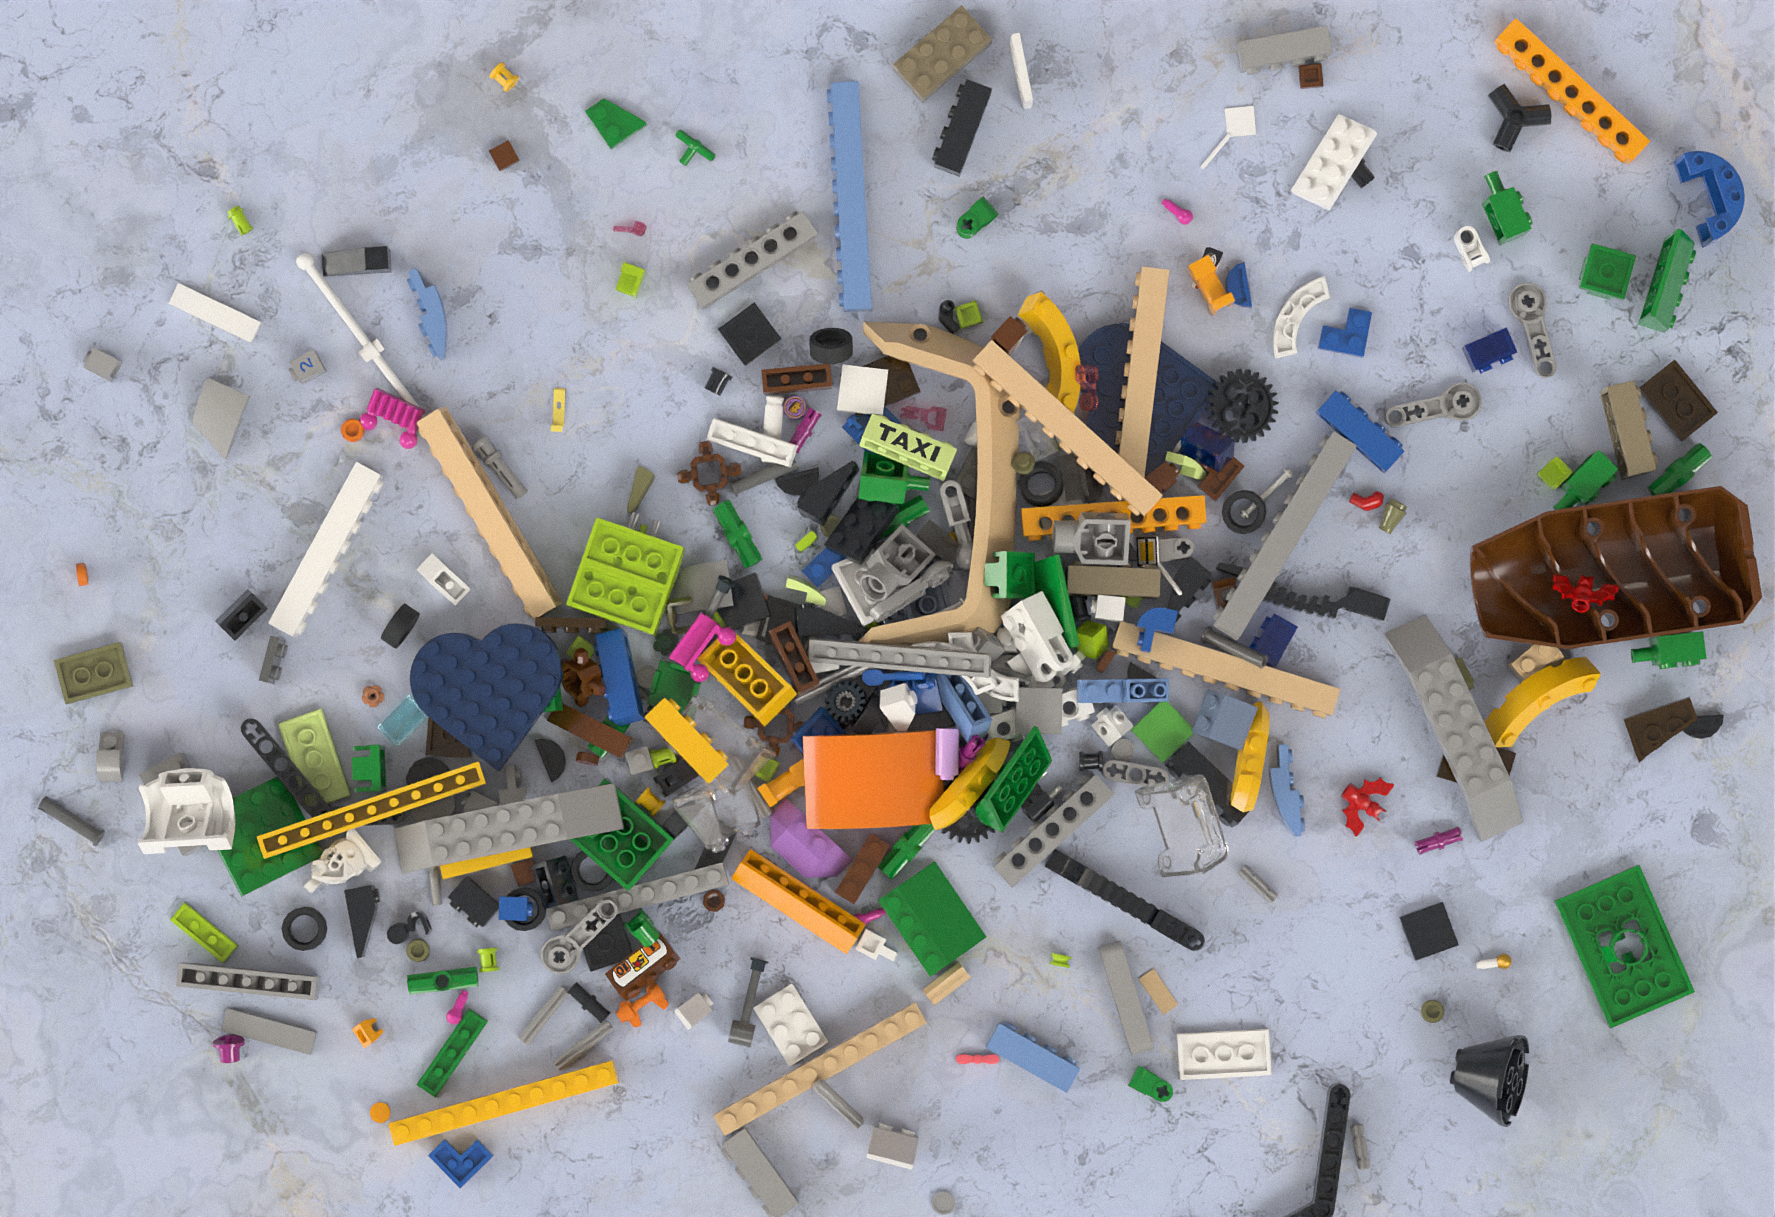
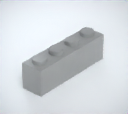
(1284, 49)
(760, 1173)

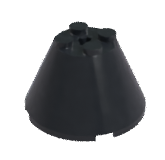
(1493, 1076)

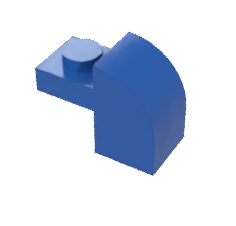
(1154, 620)

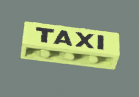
(908, 446)

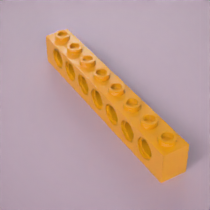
(1570, 79)
(1192, 504)

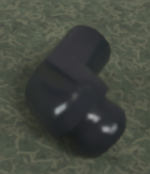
(946, 316)

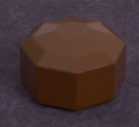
(714, 900)

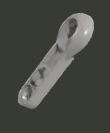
(1533, 323)
(1441, 406)
(933, 577)
(575, 939)

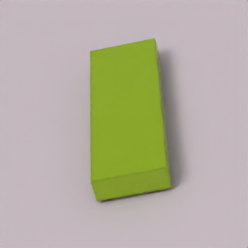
(204, 932)

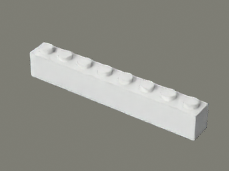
(326, 549)

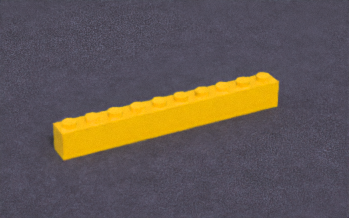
(371, 810)
(503, 1102)

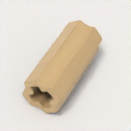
(946, 983)

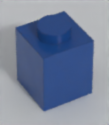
(515, 908)

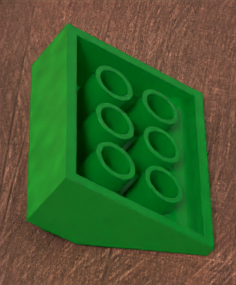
(1667, 282)
(1051, 581)
(1014, 782)
(628, 851)
(932, 918)

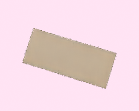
(1158, 991)

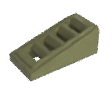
(641, 485)

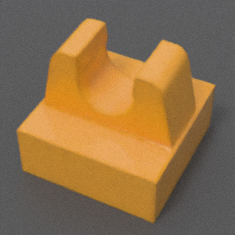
(365, 1032)

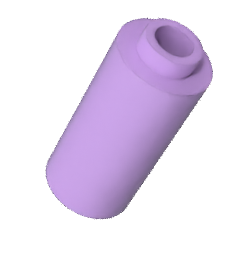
(947, 753)

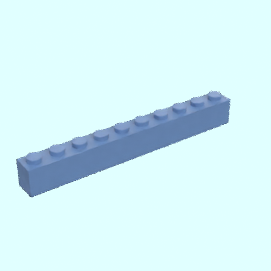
(851, 196)

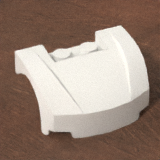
(187, 810)

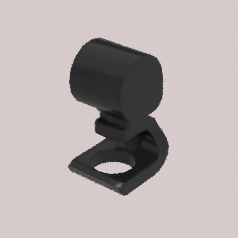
(400, 932)

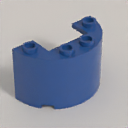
(1723, 189)

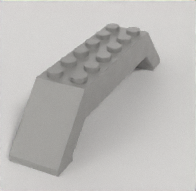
(1457, 726)
(508, 827)

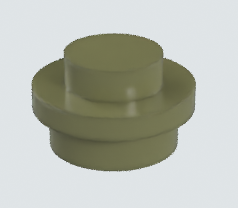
(1023, 463)

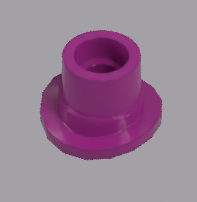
(229, 1047)

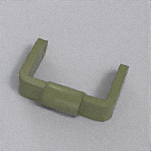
(670, 614)

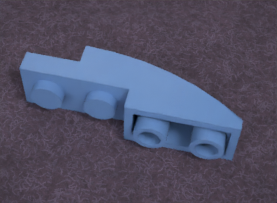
(434, 321)
(1123, 690)
(1286, 801)

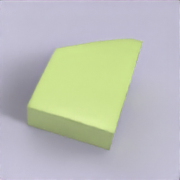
(1189, 466)
(813, 594)

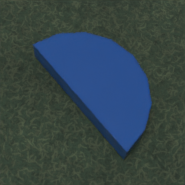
(1238, 285)

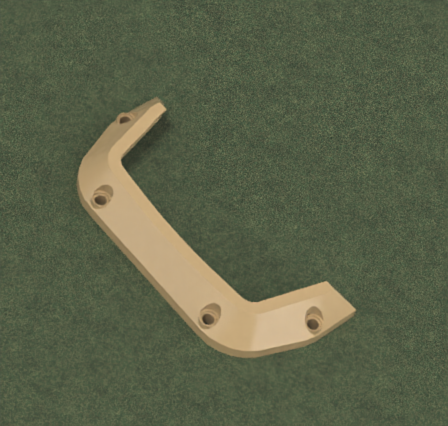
(995, 480)

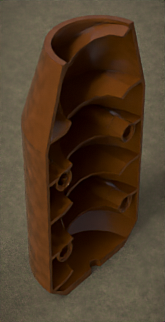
(1635, 545)

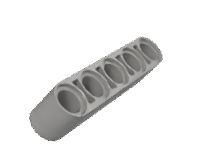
(1126, 997)

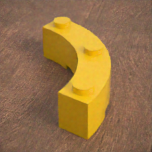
(1059, 347)
(1538, 694)

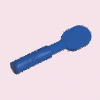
(877, 677)

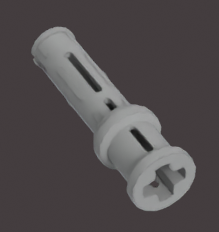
(493, 459)

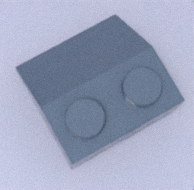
(1224, 719)

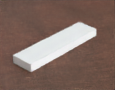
(215, 313)
(752, 442)

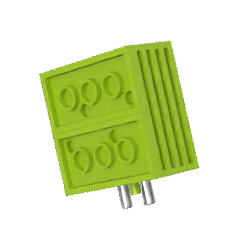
(626, 575)

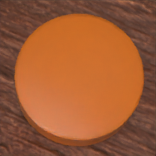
(352, 430)
(82, 575)

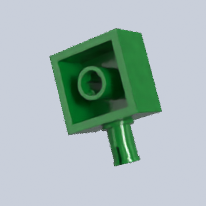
(1505, 211)
(887, 479)
(1585, 481)
(1672, 649)

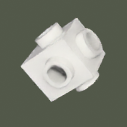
(1111, 724)

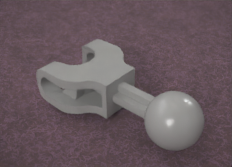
(957, 516)

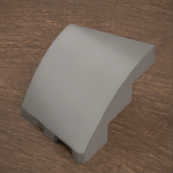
(220, 414)
(700, 583)

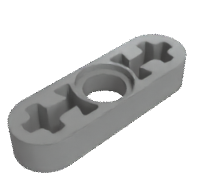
(1119, 765)

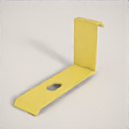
(558, 414)

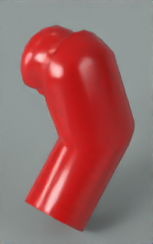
(1369, 503)

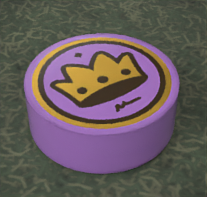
(795, 407)

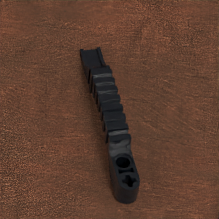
(1356, 600)
(1120, 897)

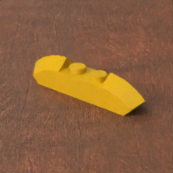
(1251, 762)
(970, 784)

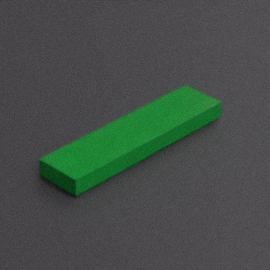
(452, 1052)

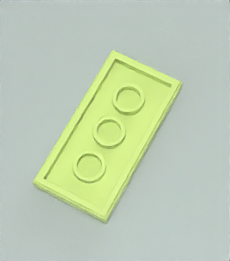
(315, 754)

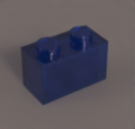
(1490, 350)
(1207, 446)
(1274, 638)

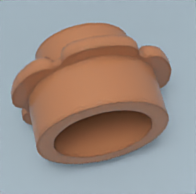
(377, 691)

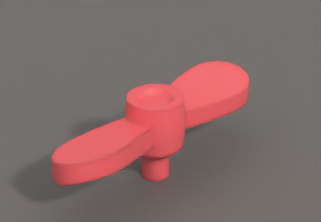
(977, 1059)

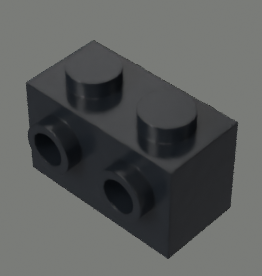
(555, 882)

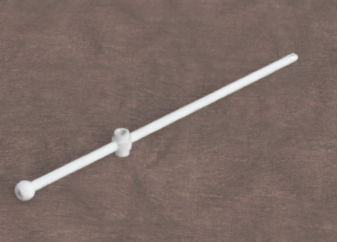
(370, 349)

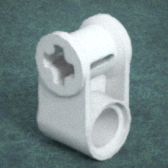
(1472, 249)

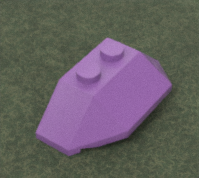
(804, 849)

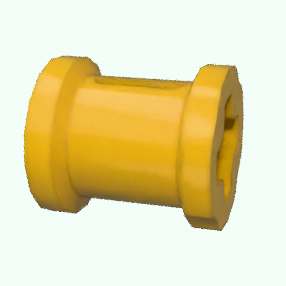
(511, 79)
(650, 802)

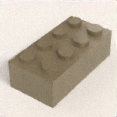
(942, 54)
(1628, 430)
(1113, 581)

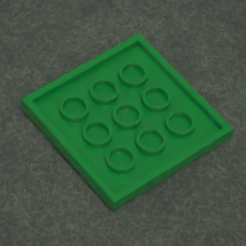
(257, 813)

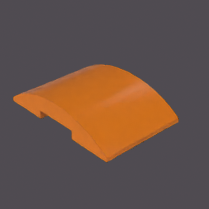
(870, 779)

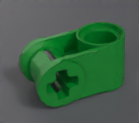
(978, 215)
(643, 928)
(1147, 1083)

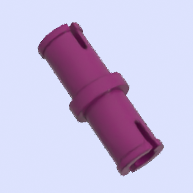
(805, 428)
(968, 753)
(1438, 840)

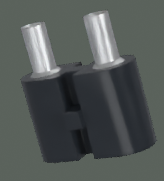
(1039, 801)

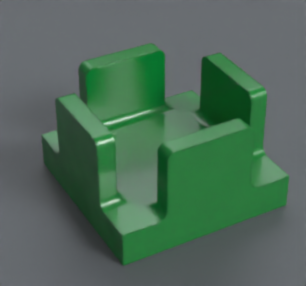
(1606, 272)
(1012, 574)
(672, 682)
(370, 768)

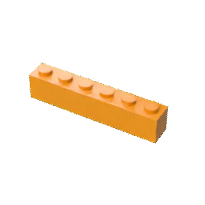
(798, 901)

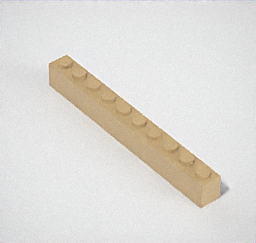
(1143, 366)
(1067, 428)
(489, 513)
(1228, 669)
(820, 1067)

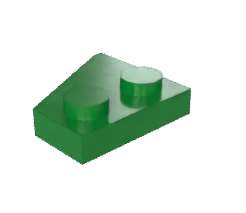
(614, 122)

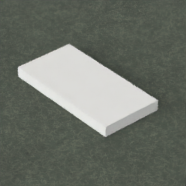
(1224, 1054)

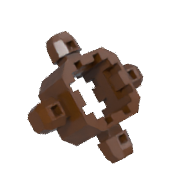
(712, 496)
(581, 677)
(751, 722)

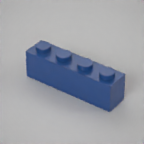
(1358, 429)
(619, 677)

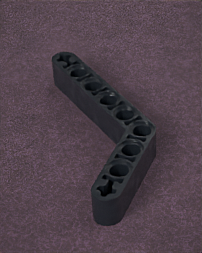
(292, 770)
(1328, 1151)

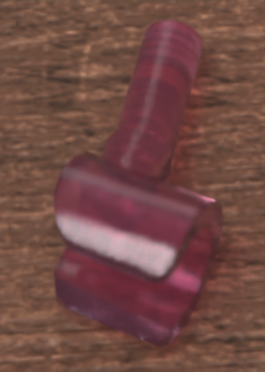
(637, 229)

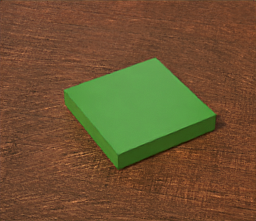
(1163, 730)

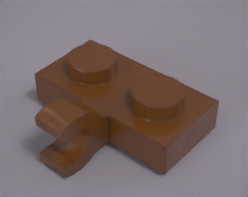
(1216, 482)

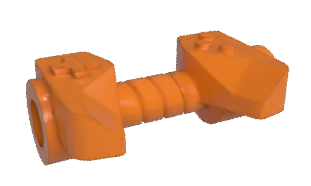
(629, 1011)

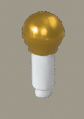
(1502, 961)

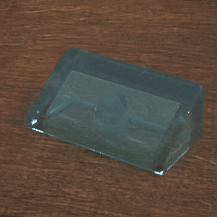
(402, 721)

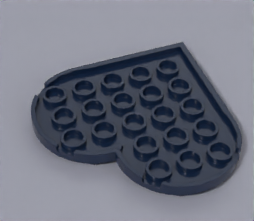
(1177, 395)
(487, 688)

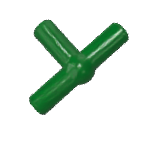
(694, 146)

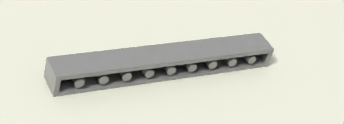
(1284, 536)

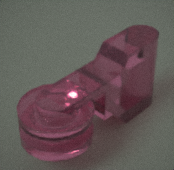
(1089, 400)
(940, 418)

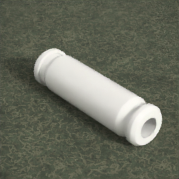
(773, 419)

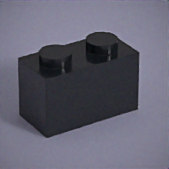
(241, 615)
(474, 902)

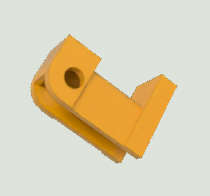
(1204, 275)
(783, 784)

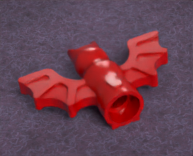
(1583, 593)
(1360, 800)

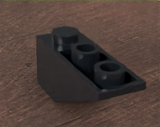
(1189, 579)

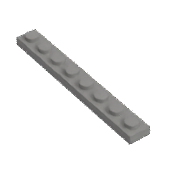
(900, 657)
(641, 895)

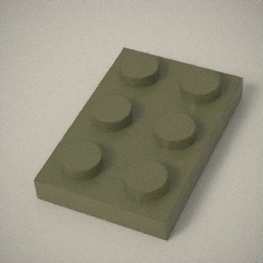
(93, 673)

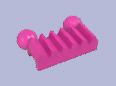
(395, 410)
(696, 640)

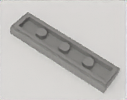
(268, 1031)

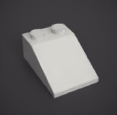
(893, 1146)

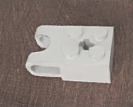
(1038, 636)

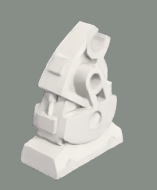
(348, 859)

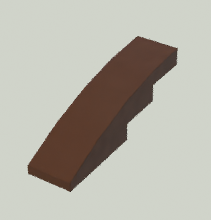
(591, 730)

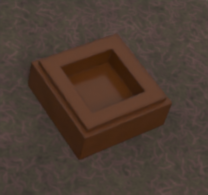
(1310, 76)
(504, 155)
(1104, 661)
(523, 872)

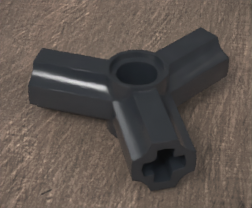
(1509, 130)

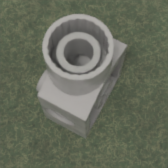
(1094, 537)
(895, 564)

